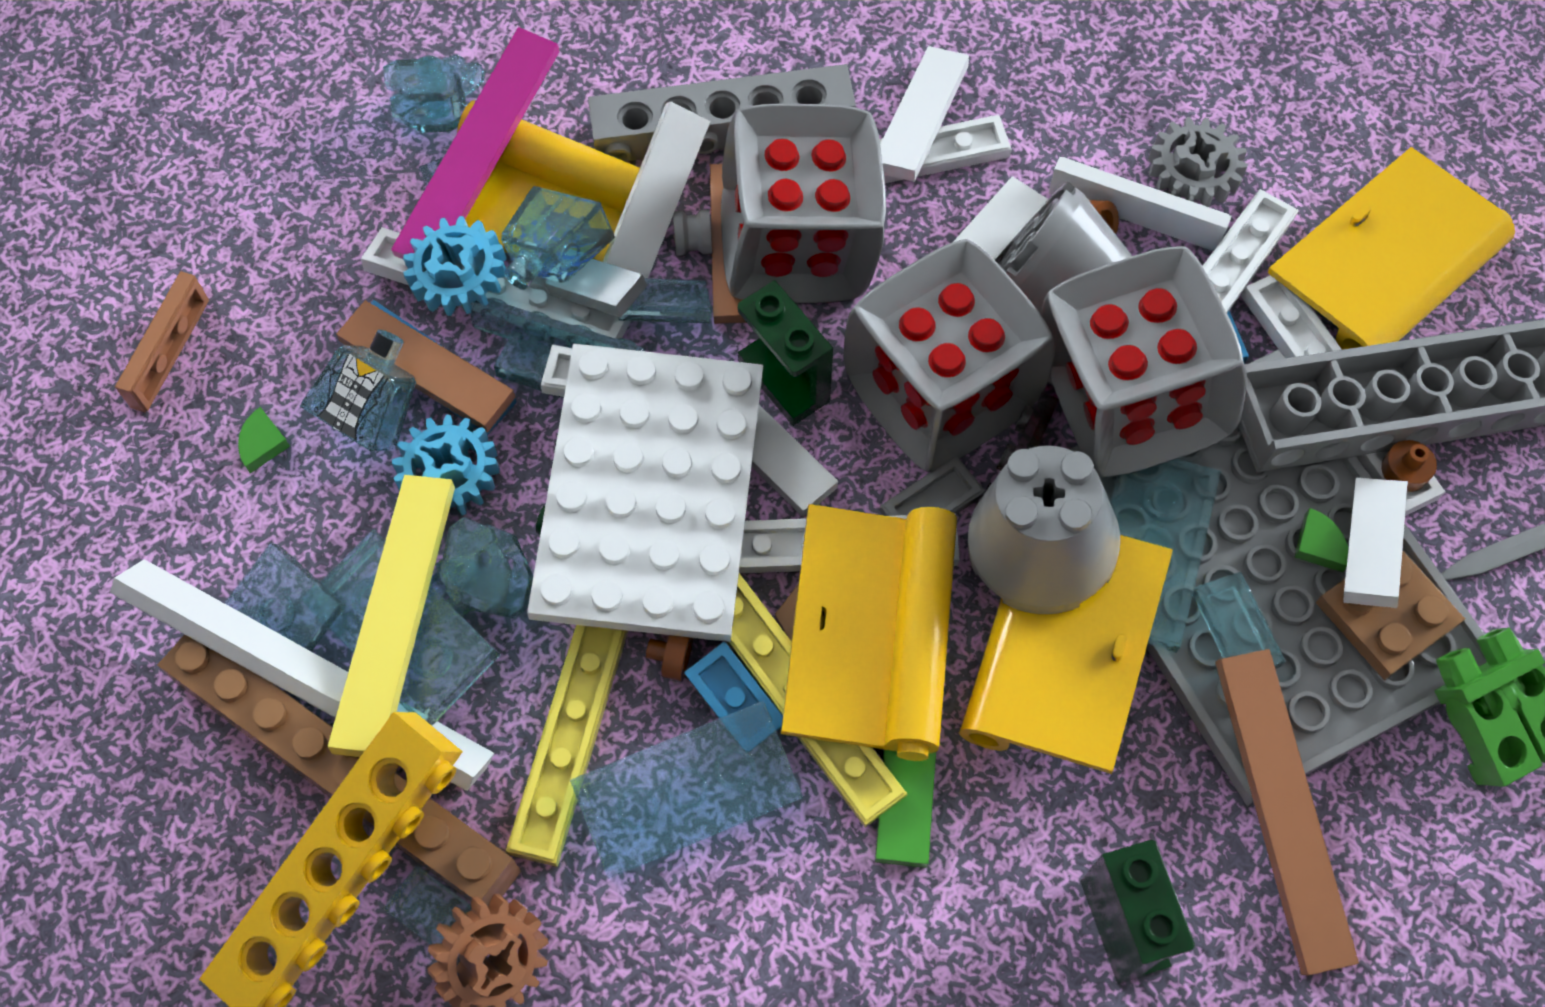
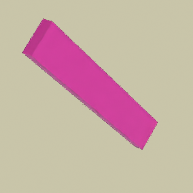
(481, 137)

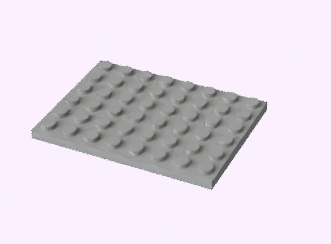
(1326, 683)

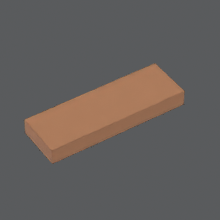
(162, 342)

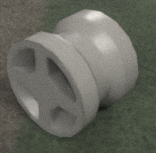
(692, 232)

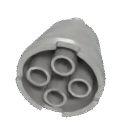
(1060, 245)
(1044, 531)

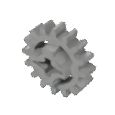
(1196, 161)

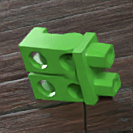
(1497, 706)

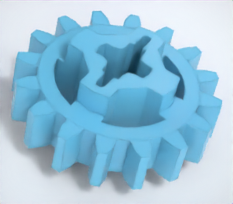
(465, 276)
(446, 445)

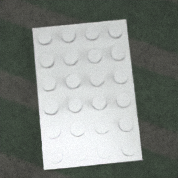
(648, 494)

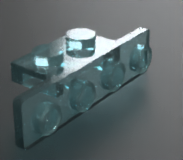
(531, 339)

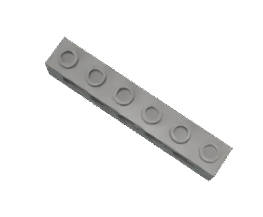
(627, 120)

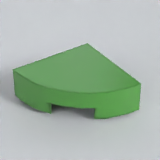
(260, 440)
(1322, 542)

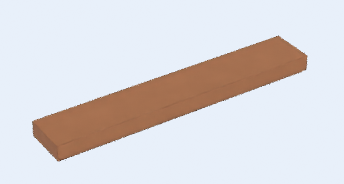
(1286, 813)

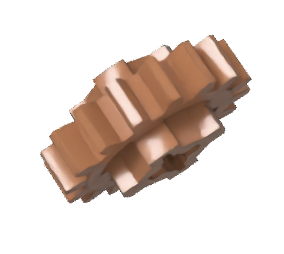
(485, 931)

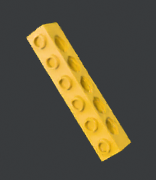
(241, 968)

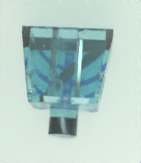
(553, 236)

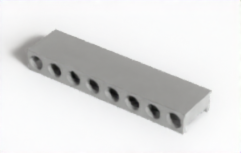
(1394, 392)

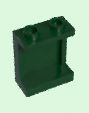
(791, 350)
(1136, 911)

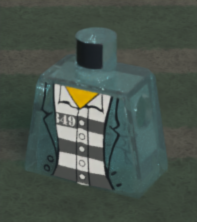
(364, 393)

